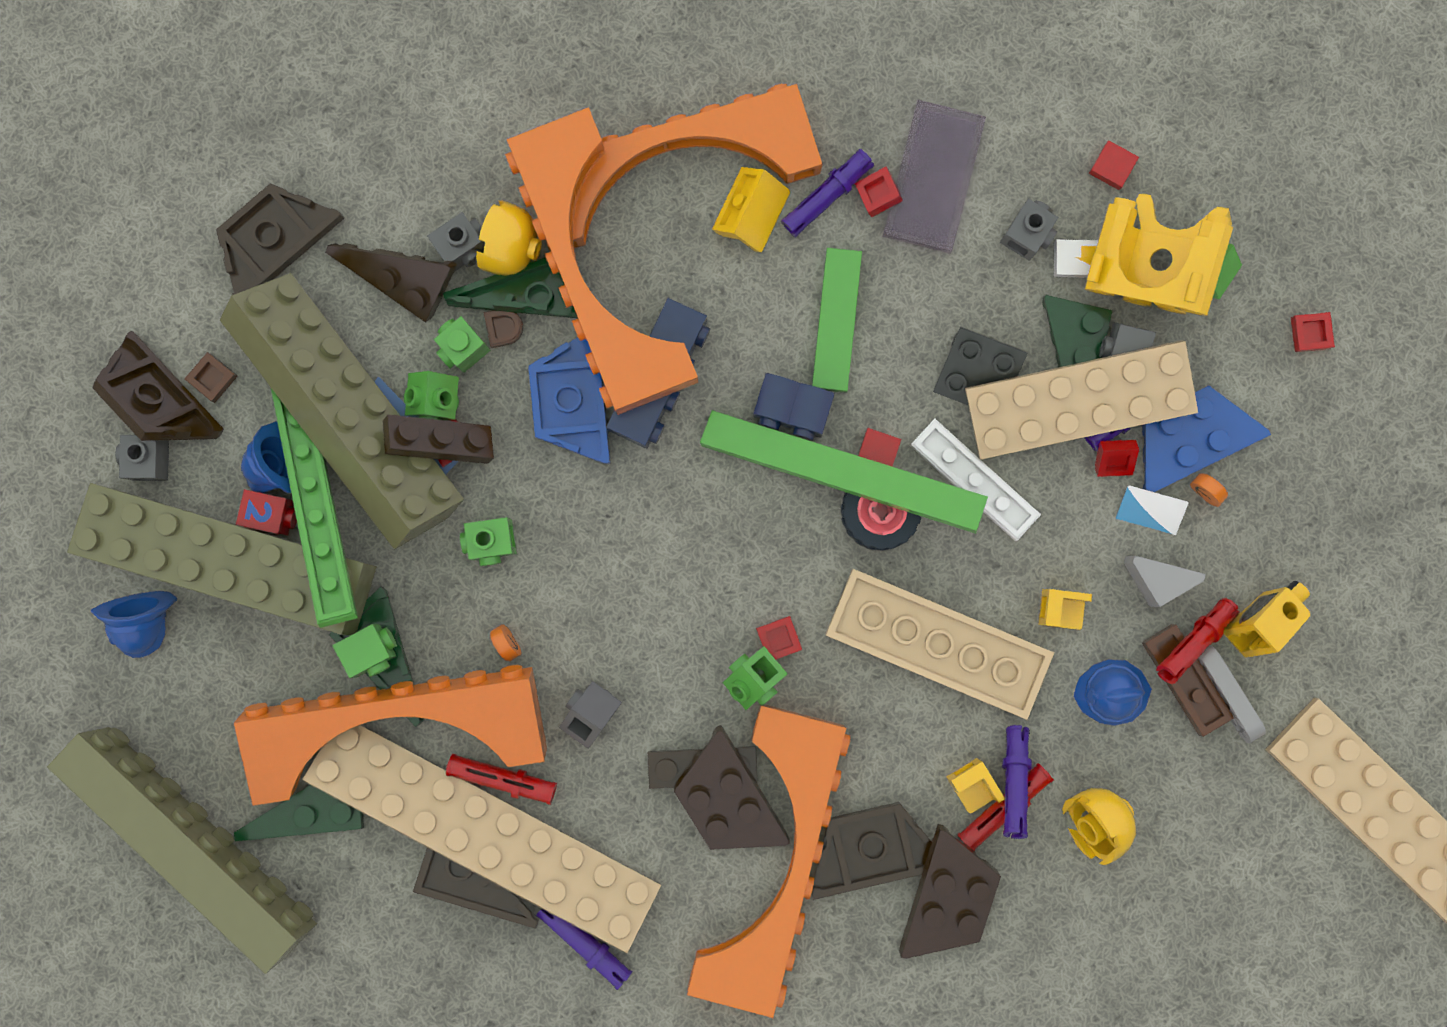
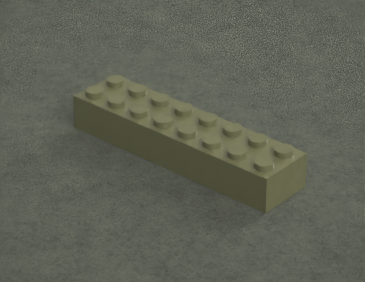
(337, 407)
(205, 555)
(184, 845)

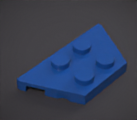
(569, 403)
(1196, 440)

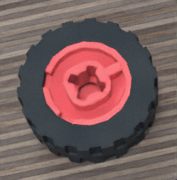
(877, 524)

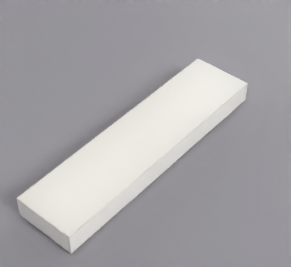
(968, 472)

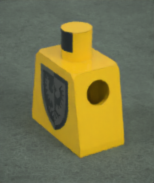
(1269, 621)

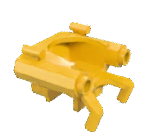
(1125, 254)

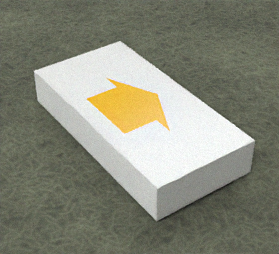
(1073, 257)

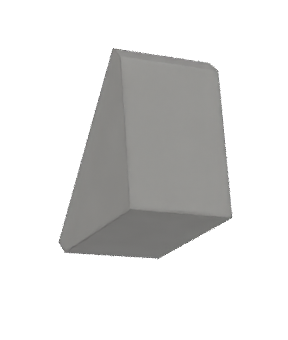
(1161, 581)

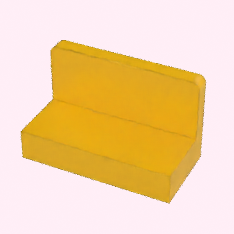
(752, 208)

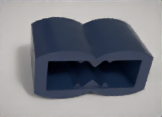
(793, 406)

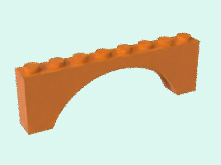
(762, 126)
(553, 168)
(493, 707)
(752, 965)

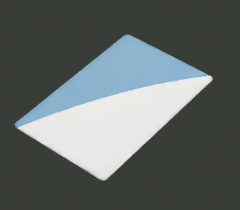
(1152, 510)

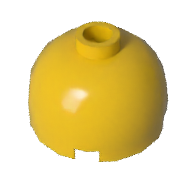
(508, 240)
(1107, 827)

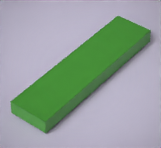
(837, 319)

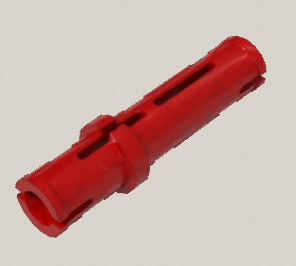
(1206, 631)
(543, 790)
(994, 816)

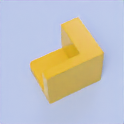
(1063, 608)
(975, 786)

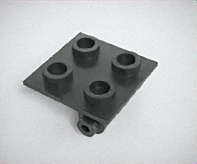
(976, 361)

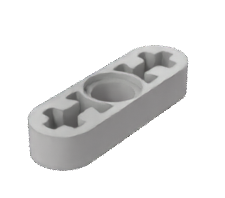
(1245, 718)

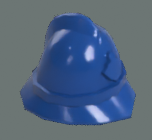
(265, 462)
(136, 621)
(1112, 692)

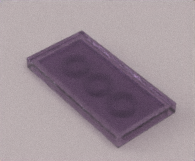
(934, 176)

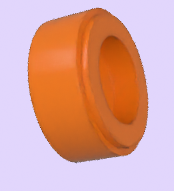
(1209, 489)
(505, 643)

